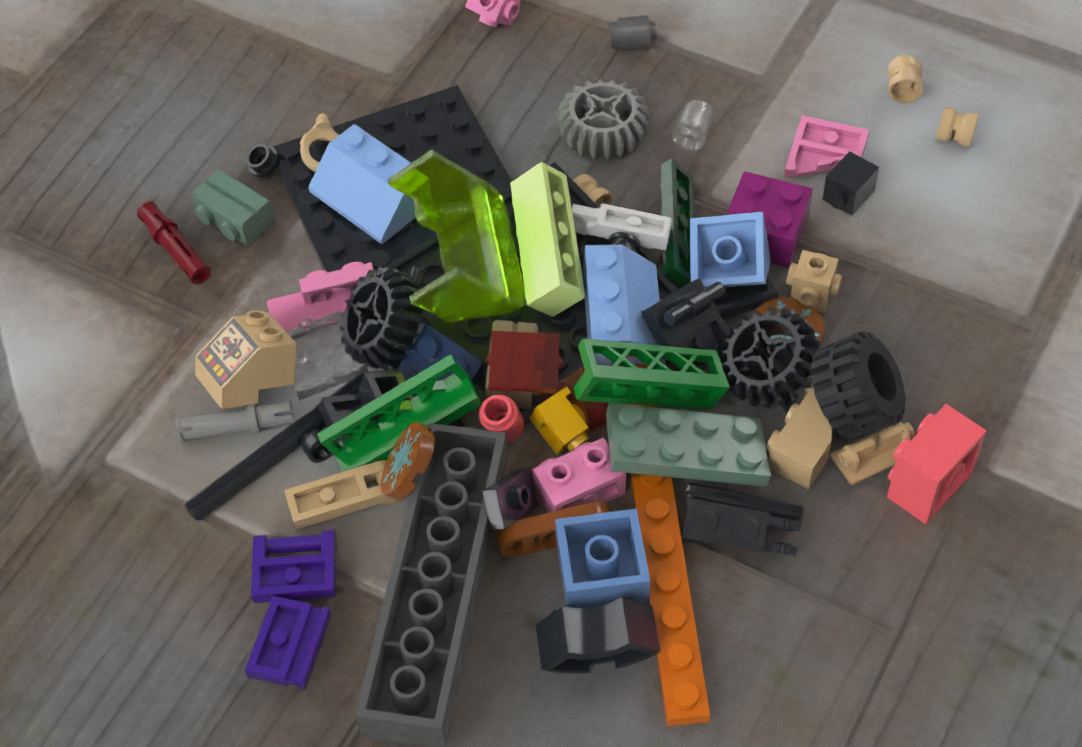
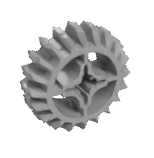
(602, 127)

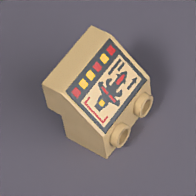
(244, 358)

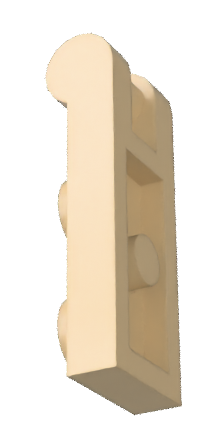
(336, 495)

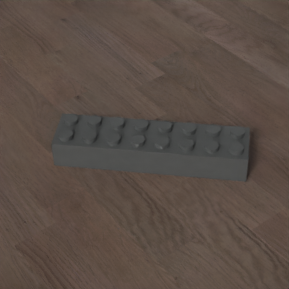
(432, 592)

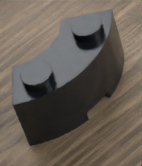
(597, 635)

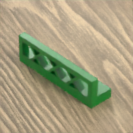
(654, 385)
(436, 404)

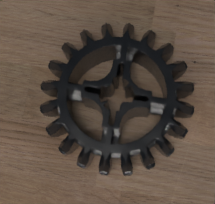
(380, 318)
(750, 349)

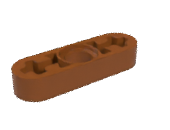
(539, 531)

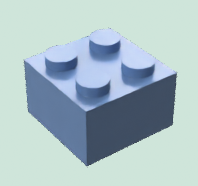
(602, 558)

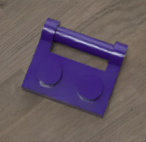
(294, 575)

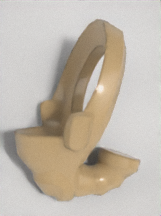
(320, 131)

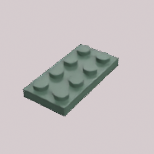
(687, 444)

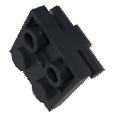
(689, 319)

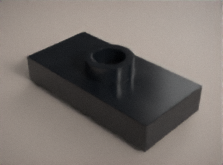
(745, 298)
(510, 498)

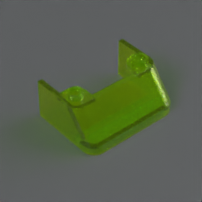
(473, 240)

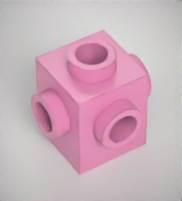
(495, 11)

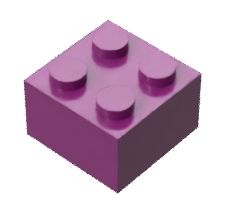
(784, 210)

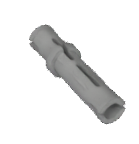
(235, 420)

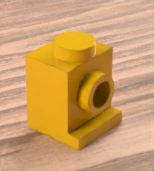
(560, 422)

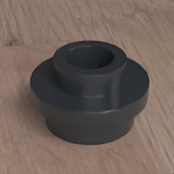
(262, 160)

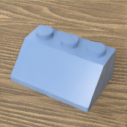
(355, 184)
(616, 291)

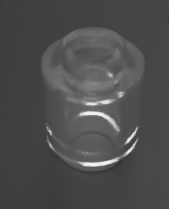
(693, 125)

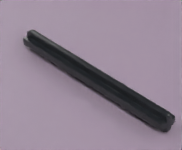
(262, 458)

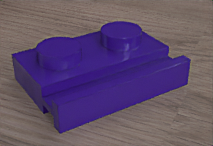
(288, 642)

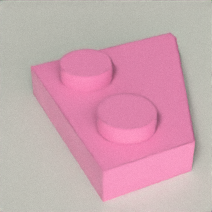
(822, 145)

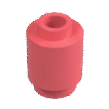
(501, 415)

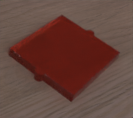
(524, 362)

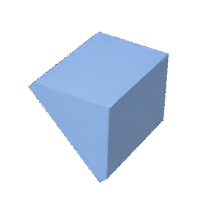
(729, 249)

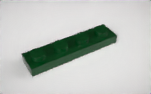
(677, 203)

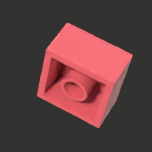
(934, 462)

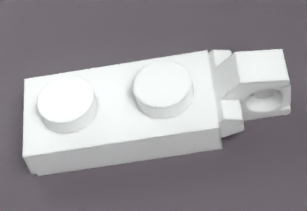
(602, 222)

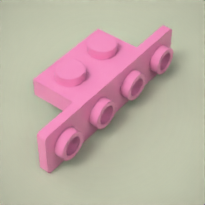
(320, 296)

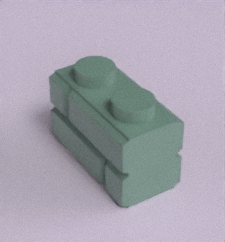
(233, 208)

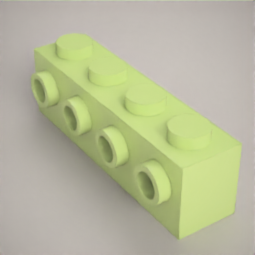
(547, 240)

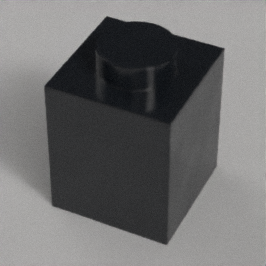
(850, 183)

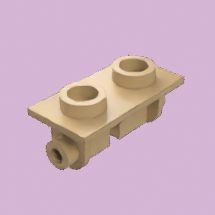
(871, 453)

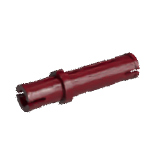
(165, 232)

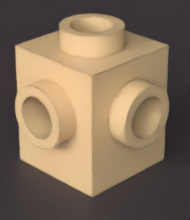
(814, 280)

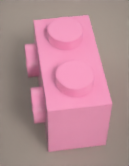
(578, 478)

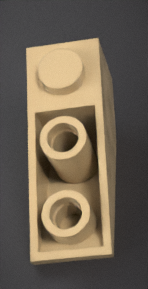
(803, 444)

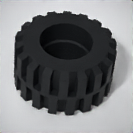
(858, 385)

